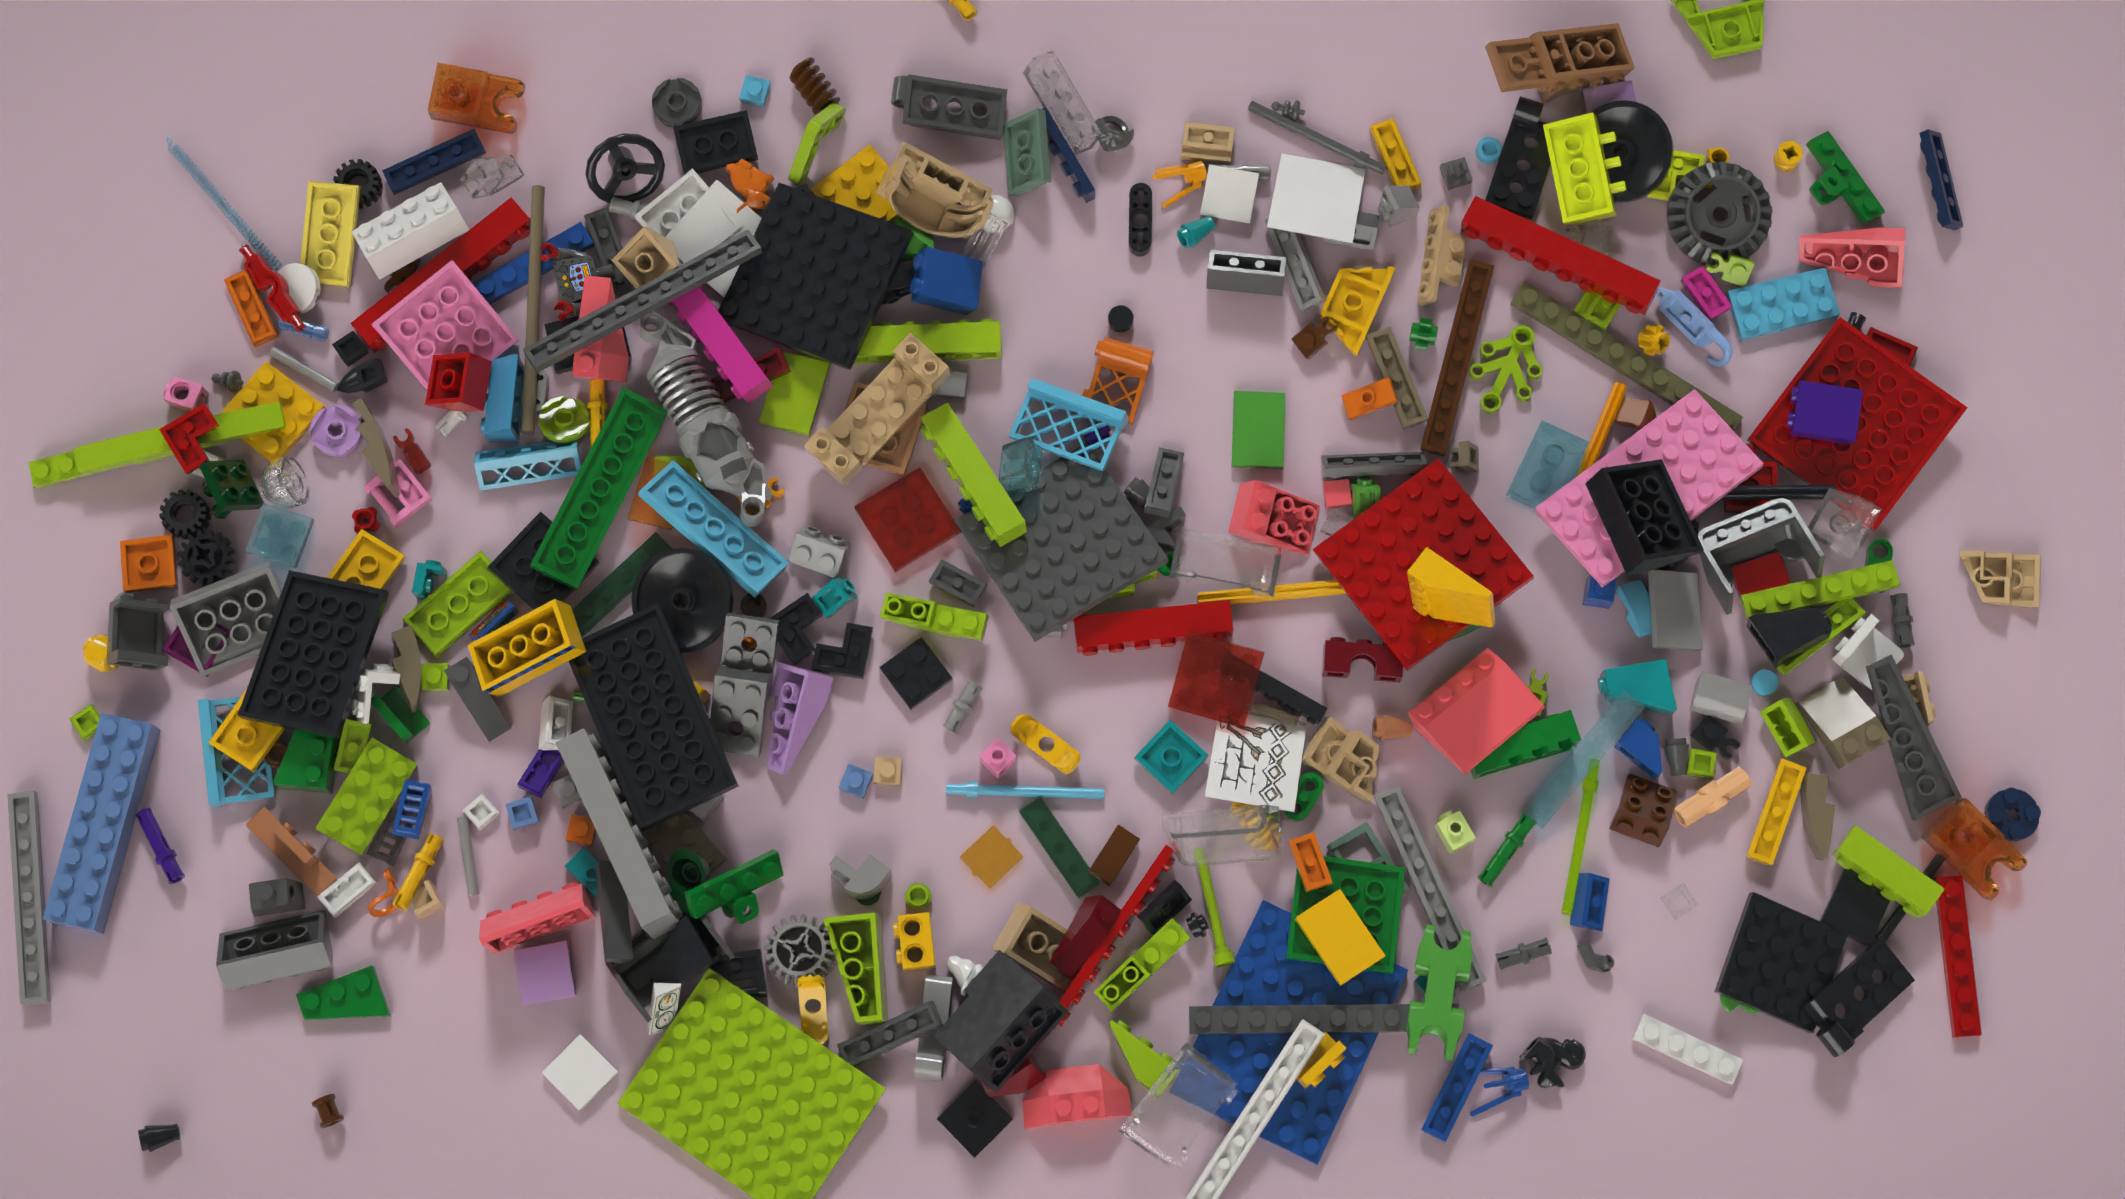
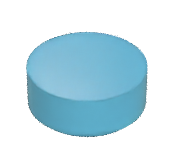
(1488, 150)
(1764, 683)

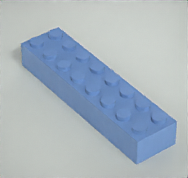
(101, 823)

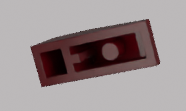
(1084, 934)

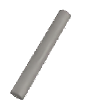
(303, 369)
(468, 858)

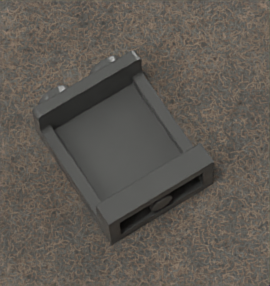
(136, 633)

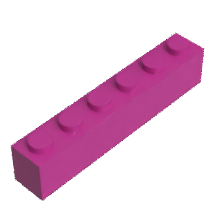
(722, 345)

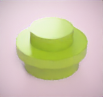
(918, 896)

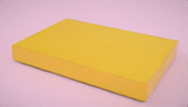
(1340, 937)

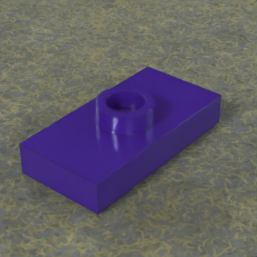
(541, 772)

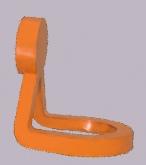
(390, 878)

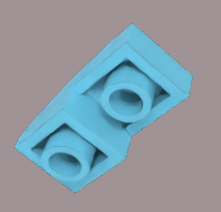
(1637, 602)

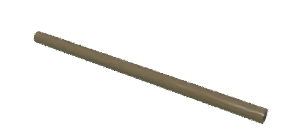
(533, 306)

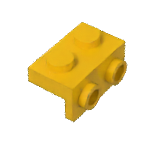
(1326, 1054)

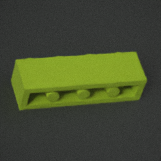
(1888, 872)

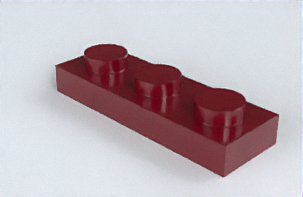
(771, 363)

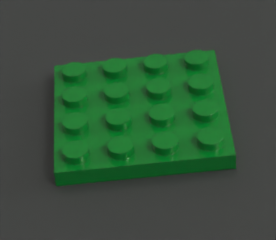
(1373, 893)

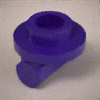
(1091, 438)

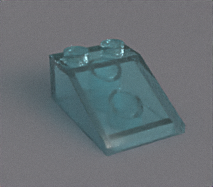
(1546, 465)

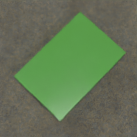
(1258, 430)

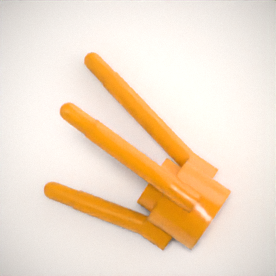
(1192, 173)

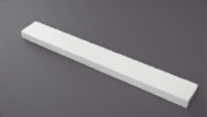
(1257, 1112)

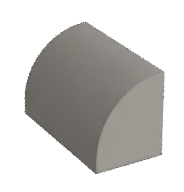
(1721, 697)

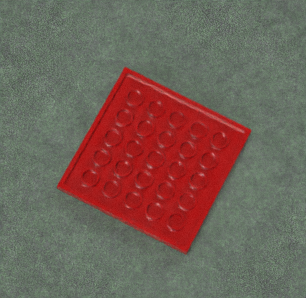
(1898, 423)
(1383, 542)

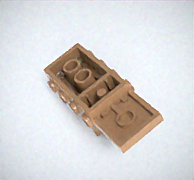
(1561, 60)

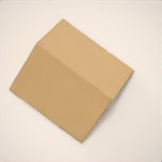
(646, 257)

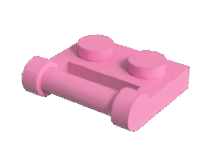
(411, 495)

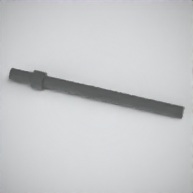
(1360, 158)

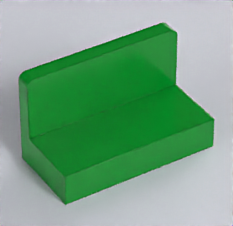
(398, 715)

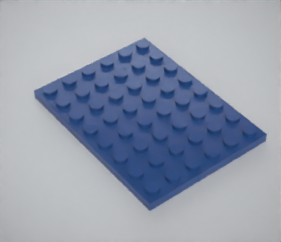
(1267, 978)

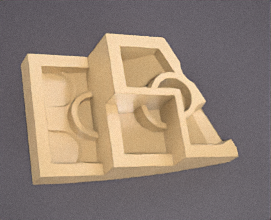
(2005, 577)
(1344, 758)

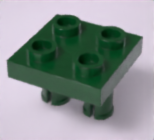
(230, 486)

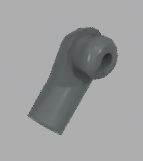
(1595, 961)

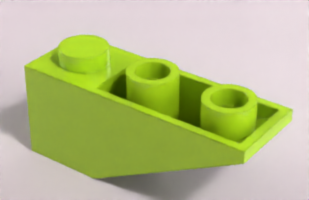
(1142, 1060)

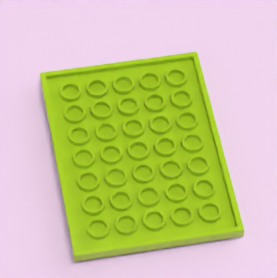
(751, 1094)

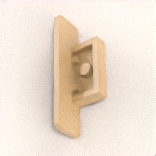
(1442, 256)

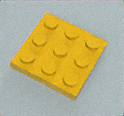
(856, 185)
(298, 406)

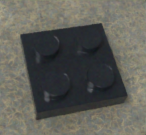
(916, 673)

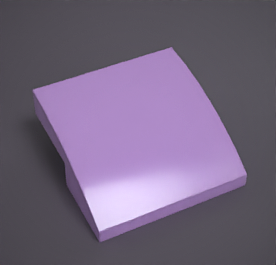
(1607, 93)
(544, 972)

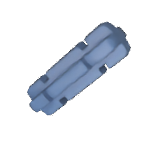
(319, 333)

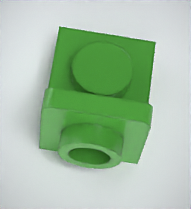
(1365, 494)

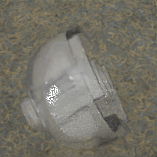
(283, 483)

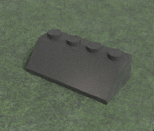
(274, 950)

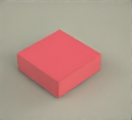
(1337, 493)

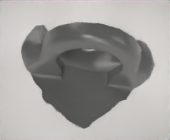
(1114, 140)

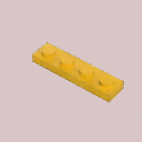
(1776, 812)

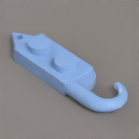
(1693, 323)

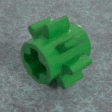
(1423, 333)

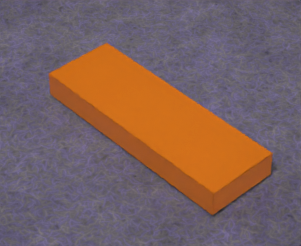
(251, 308)

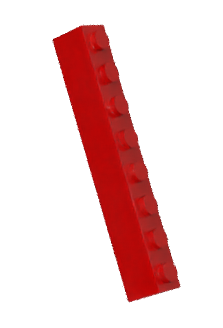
(470, 253)
(1560, 256)

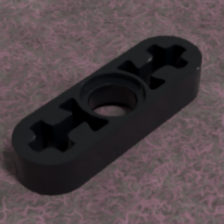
(1133, 236)

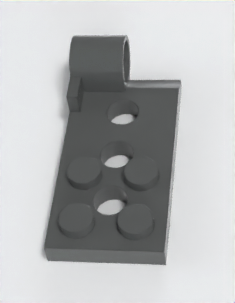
(911, 91)

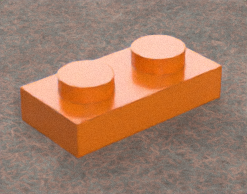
(1310, 862)

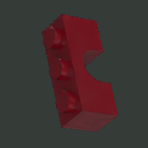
(1340, 654)

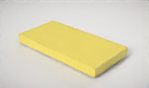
(327, 232)

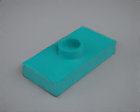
(584, 869)

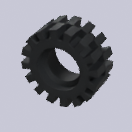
(361, 169)
(177, 501)

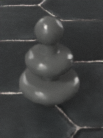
(1286, 109)
(228, 380)

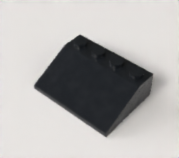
(1643, 515)

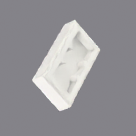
(347, 890)

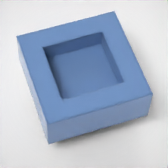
(855, 781)
(522, 813)

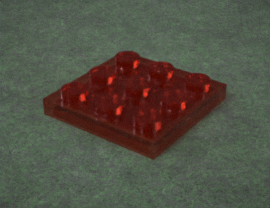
(907, 519)
(1216, 679)

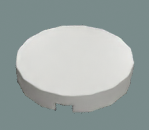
(302, 284)

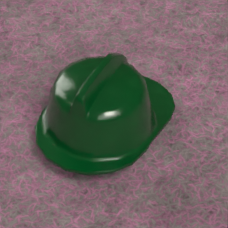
(685, 873)

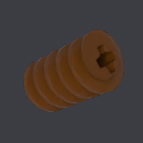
(811, 85)

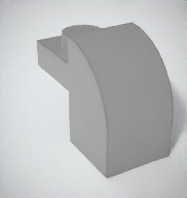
(865, 881)

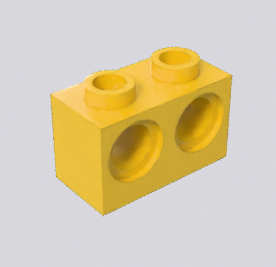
(921, 941)

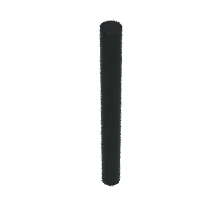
(1899, 913)

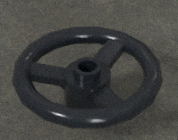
(625, 167)

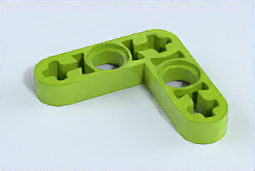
(816, 129)

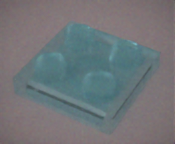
(279, 535)

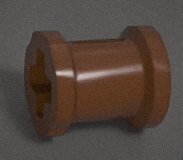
(327, 1110)

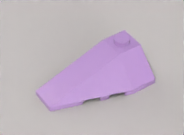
(798, 704)

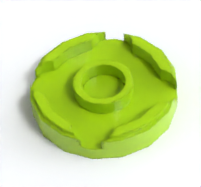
(564, 419)

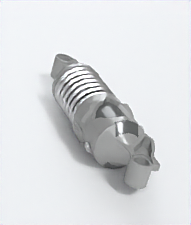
(704, 425)

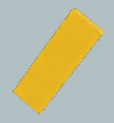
(1395, 154)

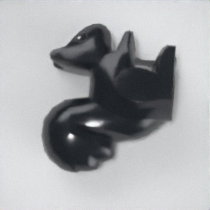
(1549, 1054)

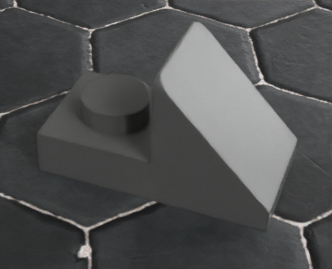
(1163, 525)

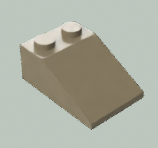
(1843, 722)

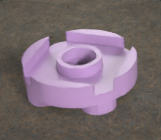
(333, 417)

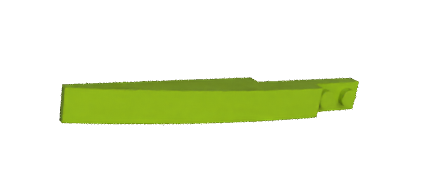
(150, 446)

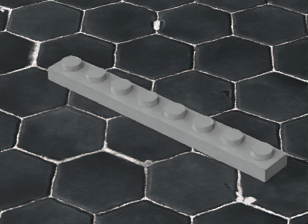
(1424, 876)
(28, 898)

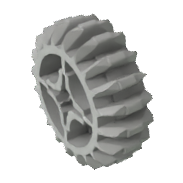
(803, 939)

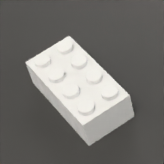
(410, 230)

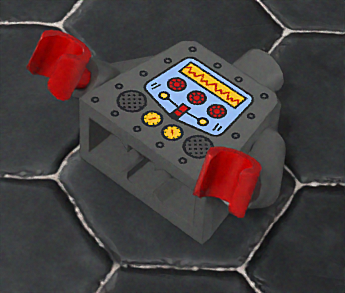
(570, 271)

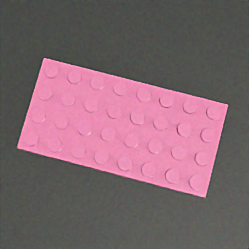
(1701, 459)

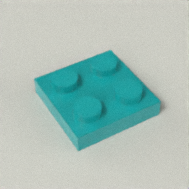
(1171, 757)

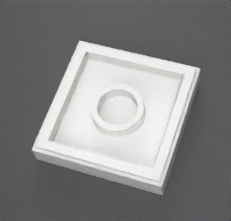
(1229, 193)
(580, 1072)

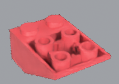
(1273, 517)

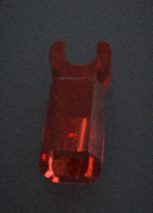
(413, 453)

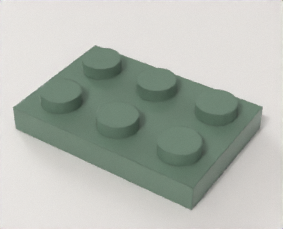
(1026, 152)

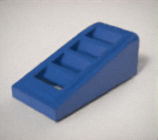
(416, 793)

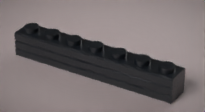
(1290, 698)

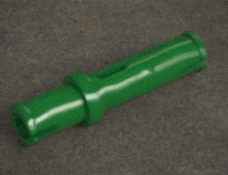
(1512, 842)

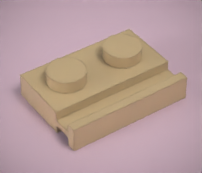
(1207, 143)

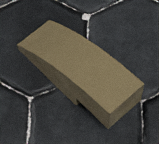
(408, 665)
(1817, 814)

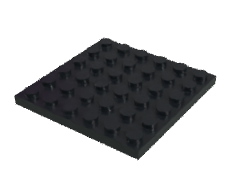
(816, 276)

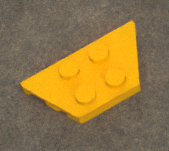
(1355, 302)

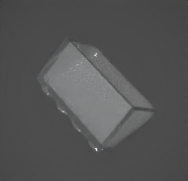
(1224, 835)

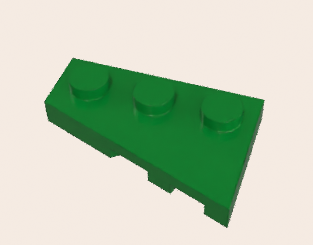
(345, 997)

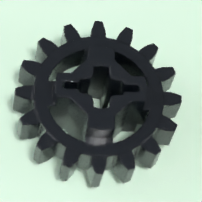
(215, 551)

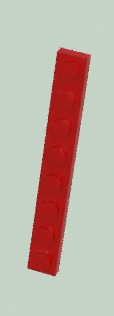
(1105, 949)

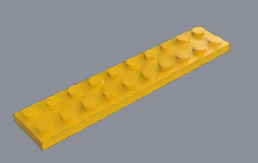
(363, 563)

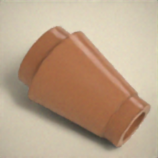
(1390, 728)

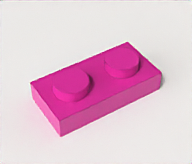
(1706, 293)

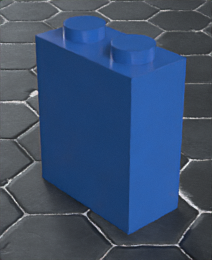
(946, 280)

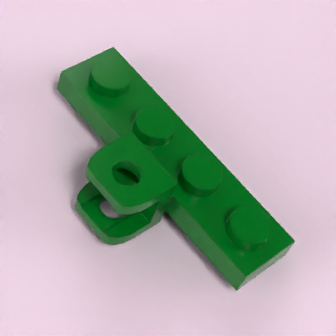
(1842, 180)
(734, 889)

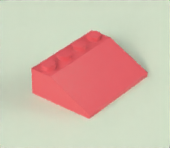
(1475, 711)
(536, 918)

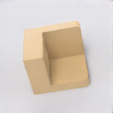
(427, 900)

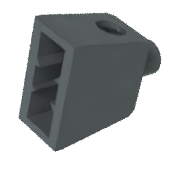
(274, 896)

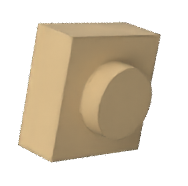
(887, 771)

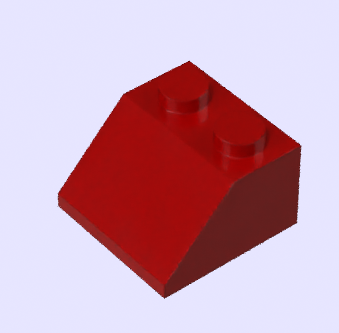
(458, 382)

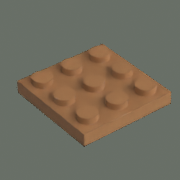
(898, 450)

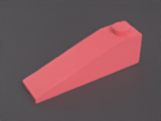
(1865, 254)
(607, 357)

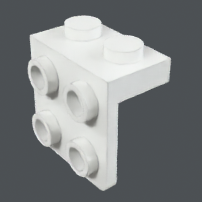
(1864, 648)
(378, 674)

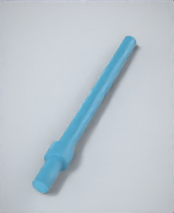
(972, 790)

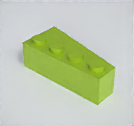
(860, 959)

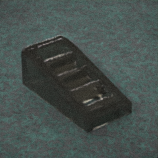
(395, 849)

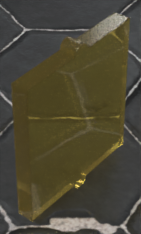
(991, 857)

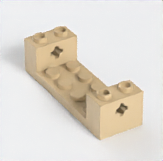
(879, 411)

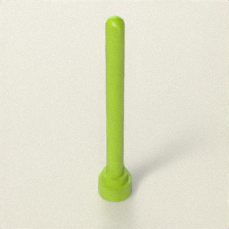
(1223, 955)

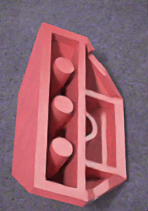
(1075, 1097)

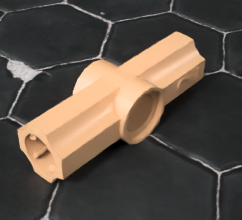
(1712, 797)

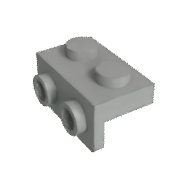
(819, 551)

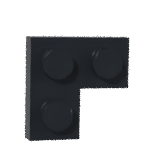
(792, 621)
(850, 658)

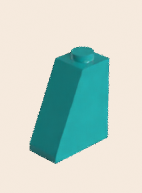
(1644, 681)

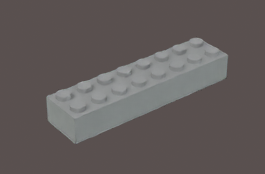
(619, 834)

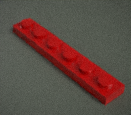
(1957, 958)

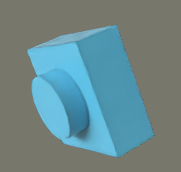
(755, 91)

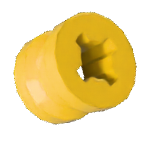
(1785, 161)

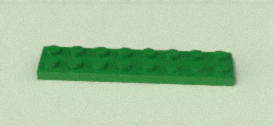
(599, 489)

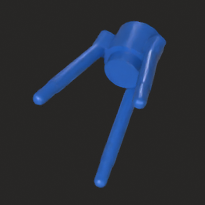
(1514, 1081)

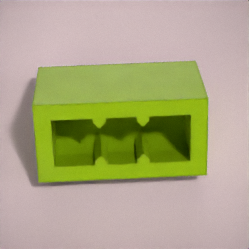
(1788, 726)

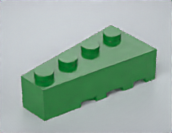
(1531, 743)
(308, 763)

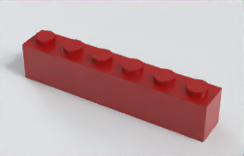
(1151, 627)

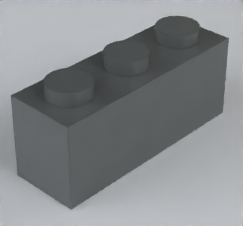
(1246, 272)

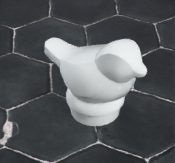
(963, 971)

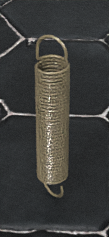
(1275, 714)

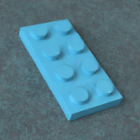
(1783, 304)

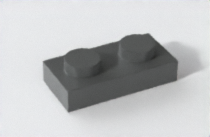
(957, 583)

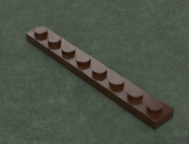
(1457, 358)

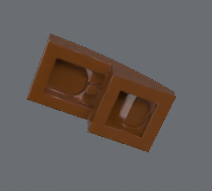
(1113, 855)

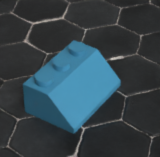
(504, 400)

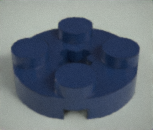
(2027, 813)

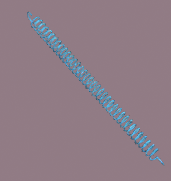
(220, 203)

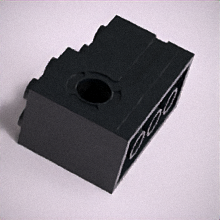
(1000, 1021)

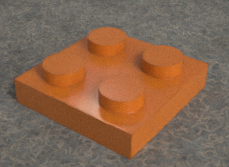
(148, 563)

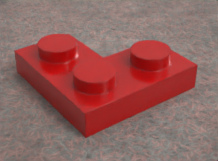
(183, 435)

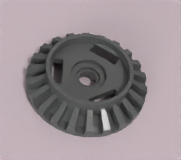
(1689, 219)

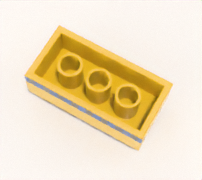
(526, 648)

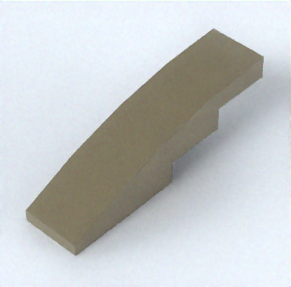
(378, 451)

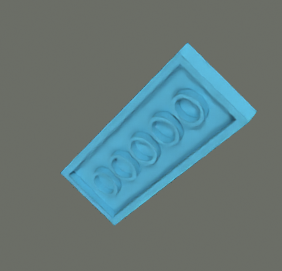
(713, 528)

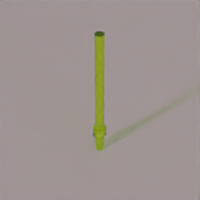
(1589, 787)

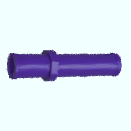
(160, 846)

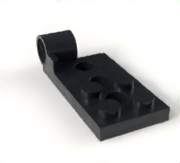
(1523, 125)
(1840, 1033)

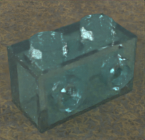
(1020, 466)

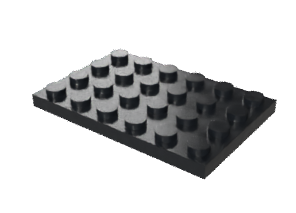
(313, 654)

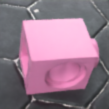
(196, 396)
(997, 758)

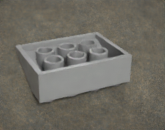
(238, 603)

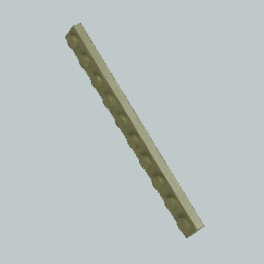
(1612, 350)

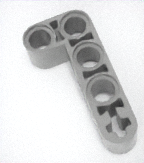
(931, 1053)

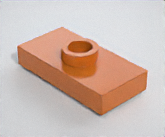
(1369, 398)

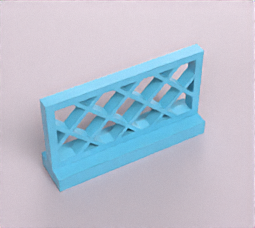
(1076, 404)
(213, 760)

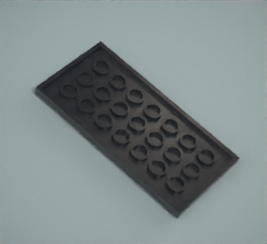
(651, 718)

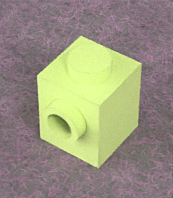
(1454, 831)

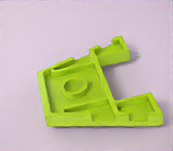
(1725, 29)

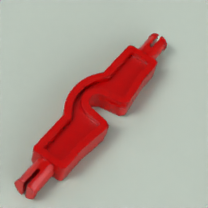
(279, 296)

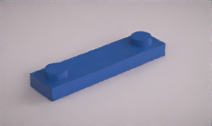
(1456, 1087)

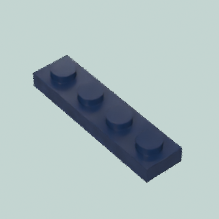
(434, 161)
(1070, 164)
(1941, 180)

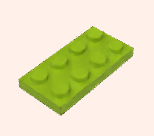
(366, 796)

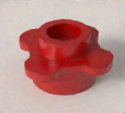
(370, 514)

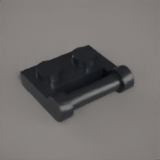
(744, 966)

